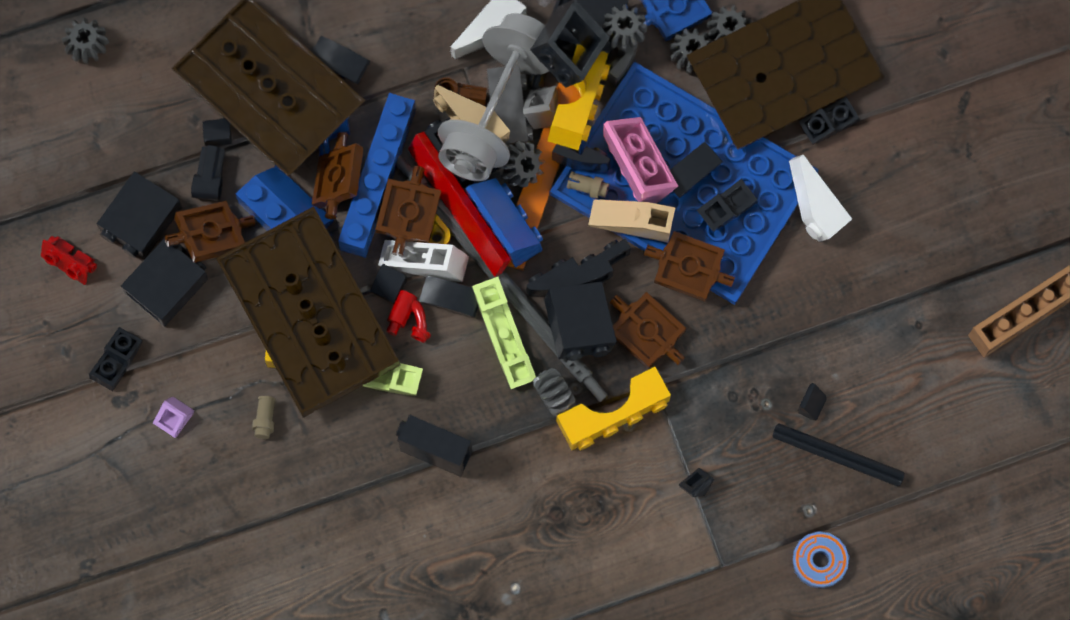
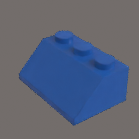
(275, 199)
(506, 220)

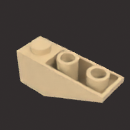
(464, 109)
(633, 218)

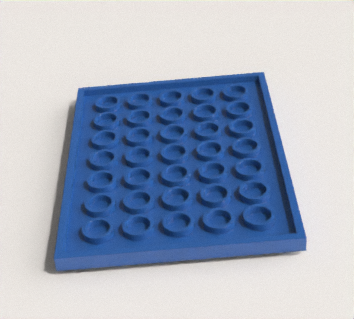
(678, 127)

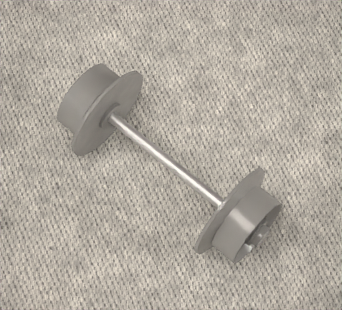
(470, 148)

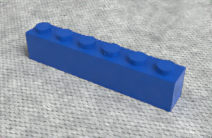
(378, 168)

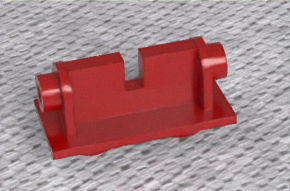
(57, 253)

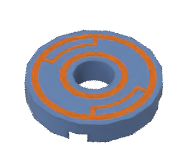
(820, 543)

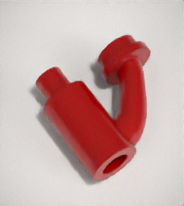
(400, 314)

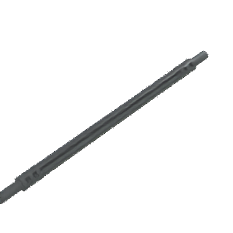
(512, 293)

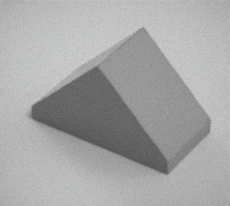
(541, 107)

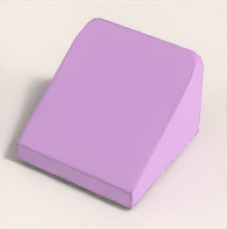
(173, 416)

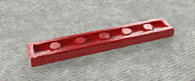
(460, 205)

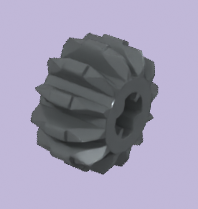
(726, 18)
(628, 36)
(685, 42)
(82, 50)
(528, 157)
(554, 391)

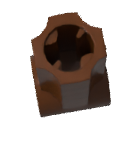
(471, 92)

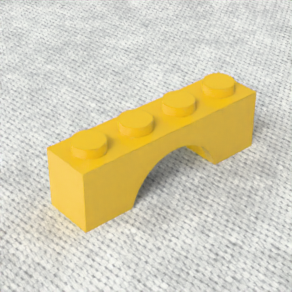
(571, 119)
(583, 425)

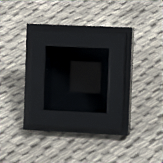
(697, 483)

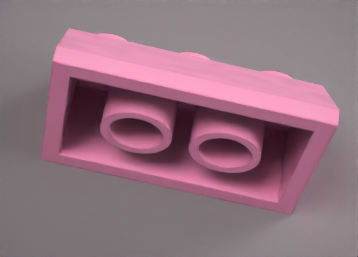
(639, 159)

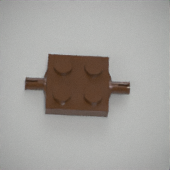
(337, 175)
(408, 211)
(209, 230)
(689, 266)
(647, 330)

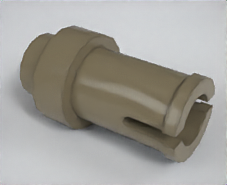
(594, 186)
(264, 424)

